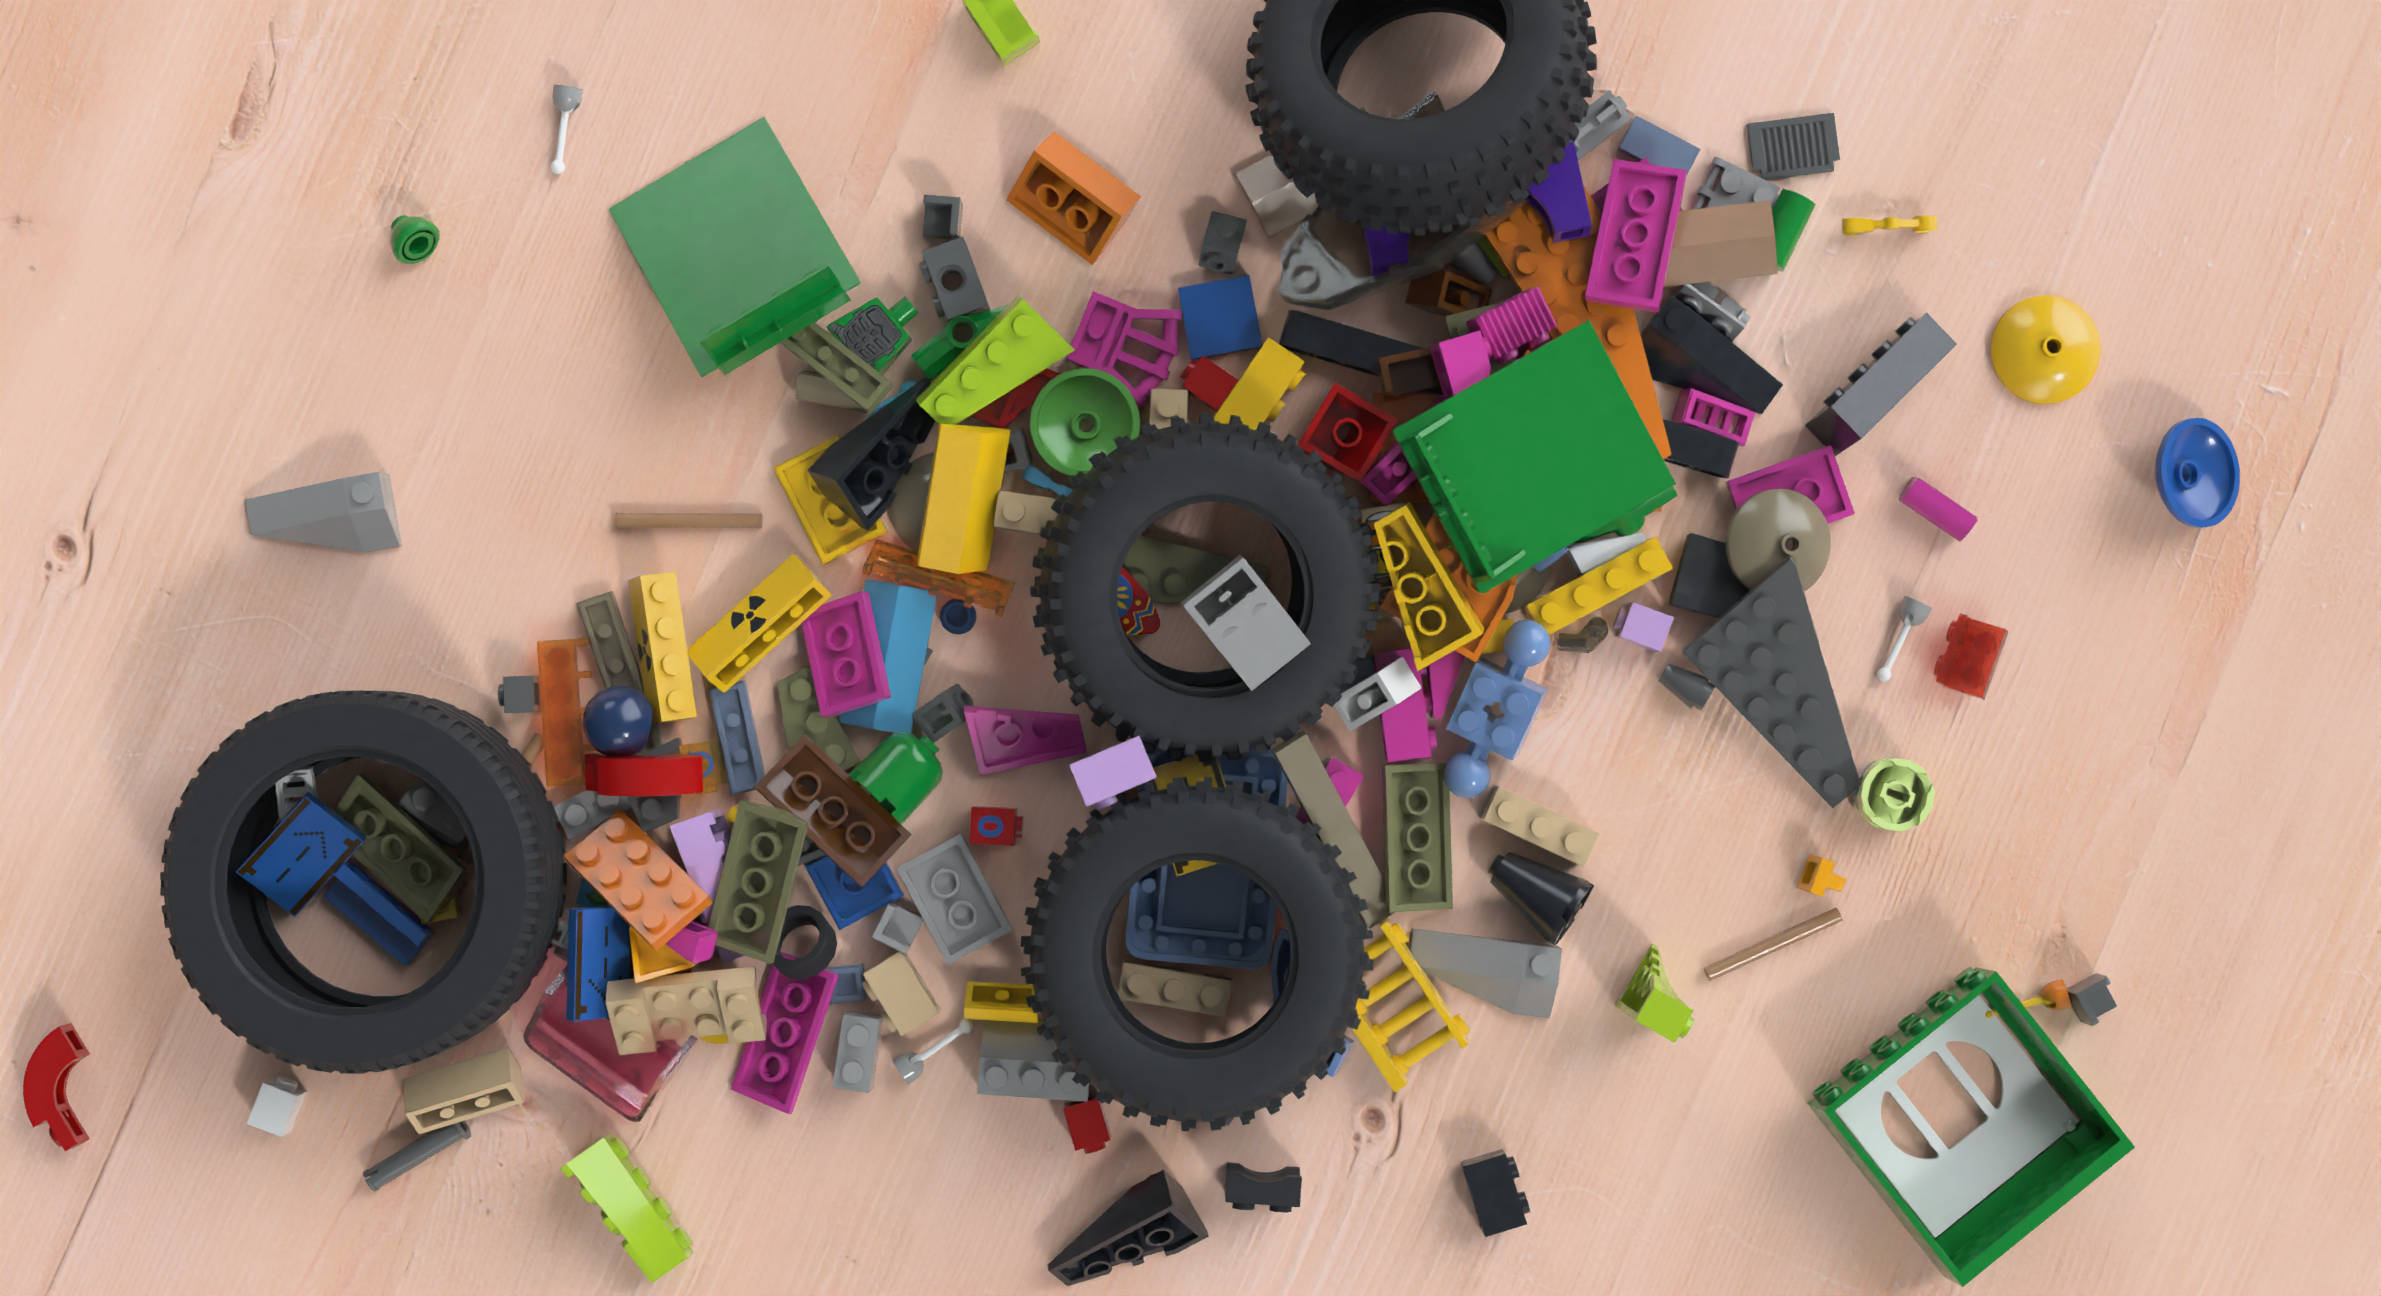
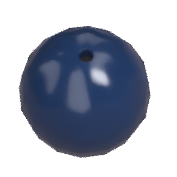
(618, 721)

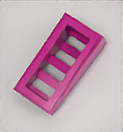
(1685, 405)
(694, 942)

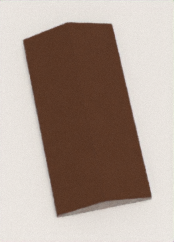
(840, 813)

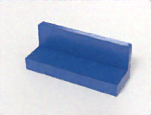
(378, 913)

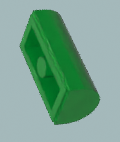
(1789, 219)

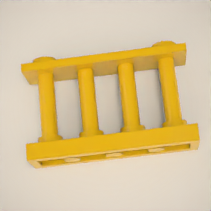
(1376, 1036)

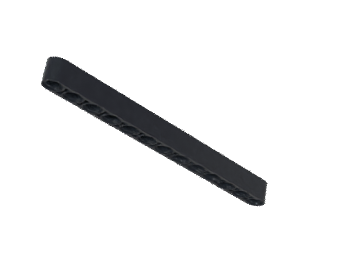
(1362, 349)

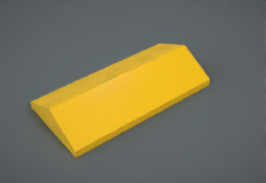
(962, 498)

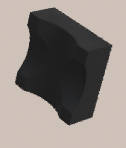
(1705, 578)
(1277, 1188)

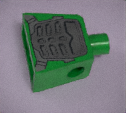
(875, 331)

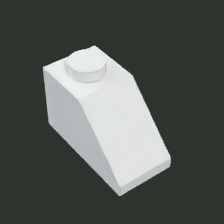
(1377, 694)

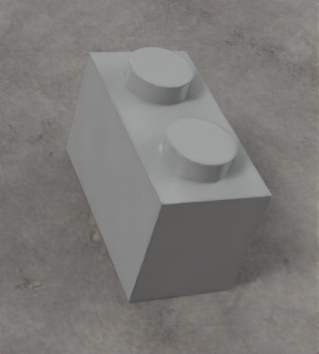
(858, 1051)

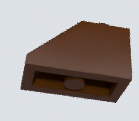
(1446, 294)

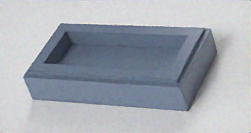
(1658, 146)

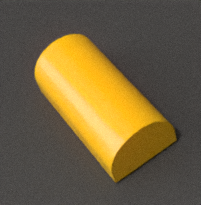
(999, 1002)

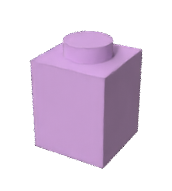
(1642, 626)

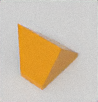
(652, 963)

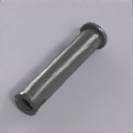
(415, 1154)

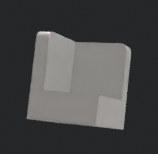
(898, 927)

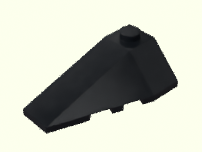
(869, 460)

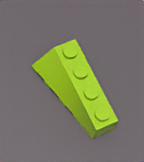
(1654, 1002)
(630, 1206)

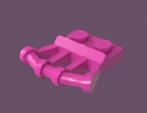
(1103, 334)

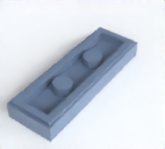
(737, 737)

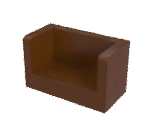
(1407, 373)

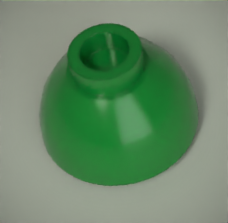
(413, 239)

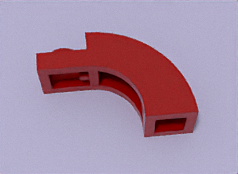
(644, 774)
(46, 1086)

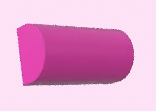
(1938, 508)

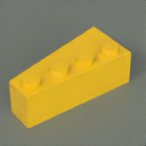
(1428, 595)

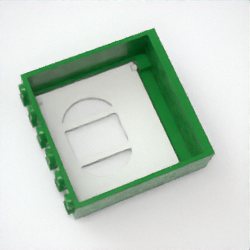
(2005, 1171)

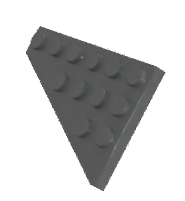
(1775, 675)

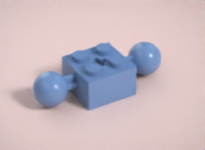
(1525, 645)

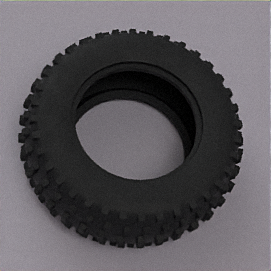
(1431, 166)
(1133, 489)
(1171, 1075)

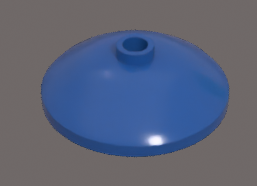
(2197, 472)

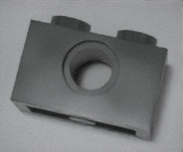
(954, 258)

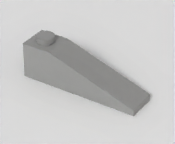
(338, 513)
(1499, 971)

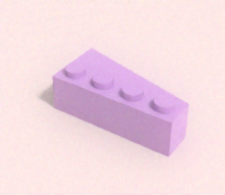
(1112, 772)
(703, 849)

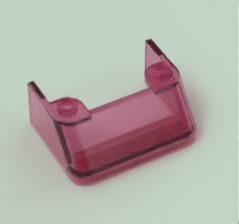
(590, 1055)

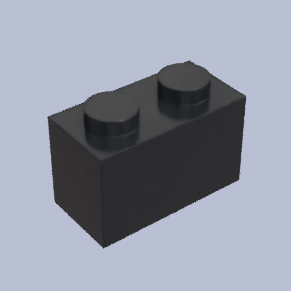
(1494, 1192)

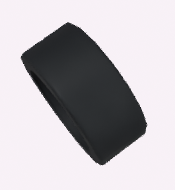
(821, 954)

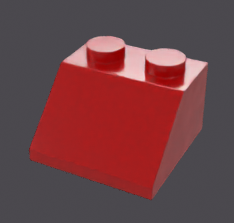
(1347, 433)

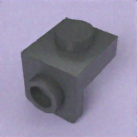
(1222, 242)

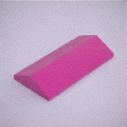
(794, 1011)

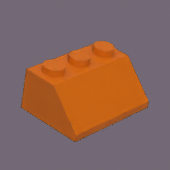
(1072, 197)

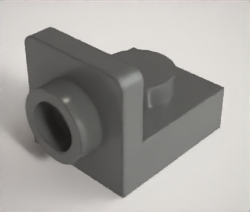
(943, 712)

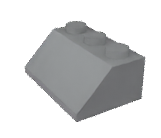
(1021, 1064)

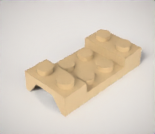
(685, 1006)

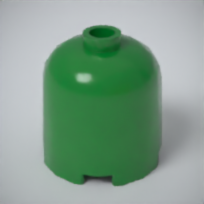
(900, 773)

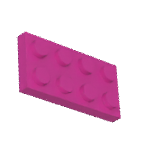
(1636, 235)

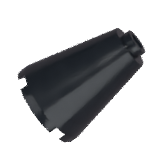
(1540, 893)

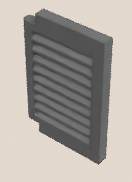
(1793, 146)

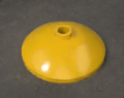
(2022, 355)

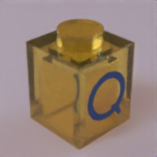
(712, 763)

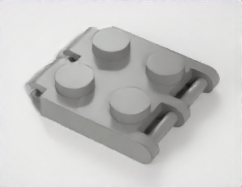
(1735, 187)

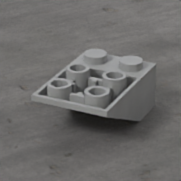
(1245, 622)

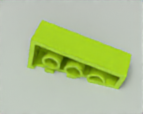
(994, 363)

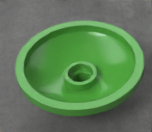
(1069, 401)

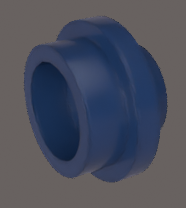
(957, 618)

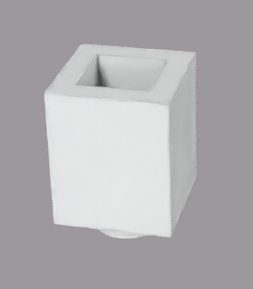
(277, 1106)

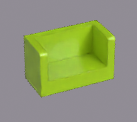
(1003, 27)

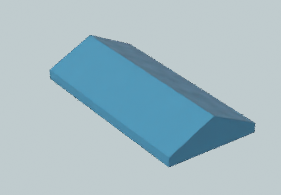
(903, 628)

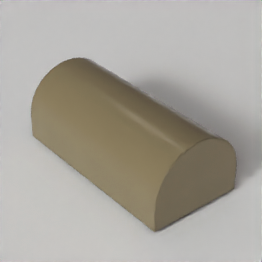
(817, 389)

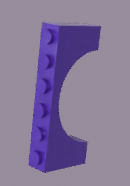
(1557, 200)

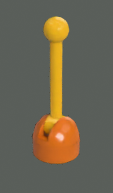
(2053, 996)

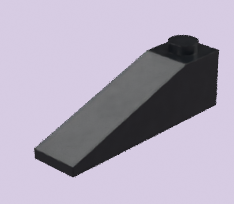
(1695, 355)
(1140, 1223)

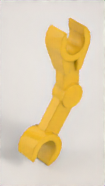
(1860, 226)

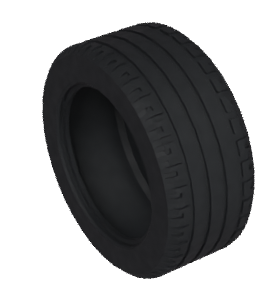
(224, 922)

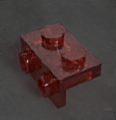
(1970, 656)

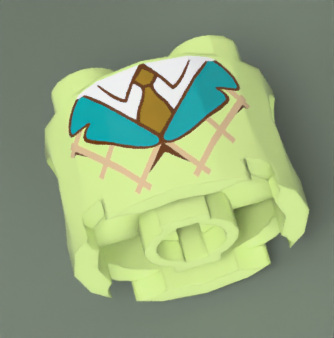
(1893, 794)

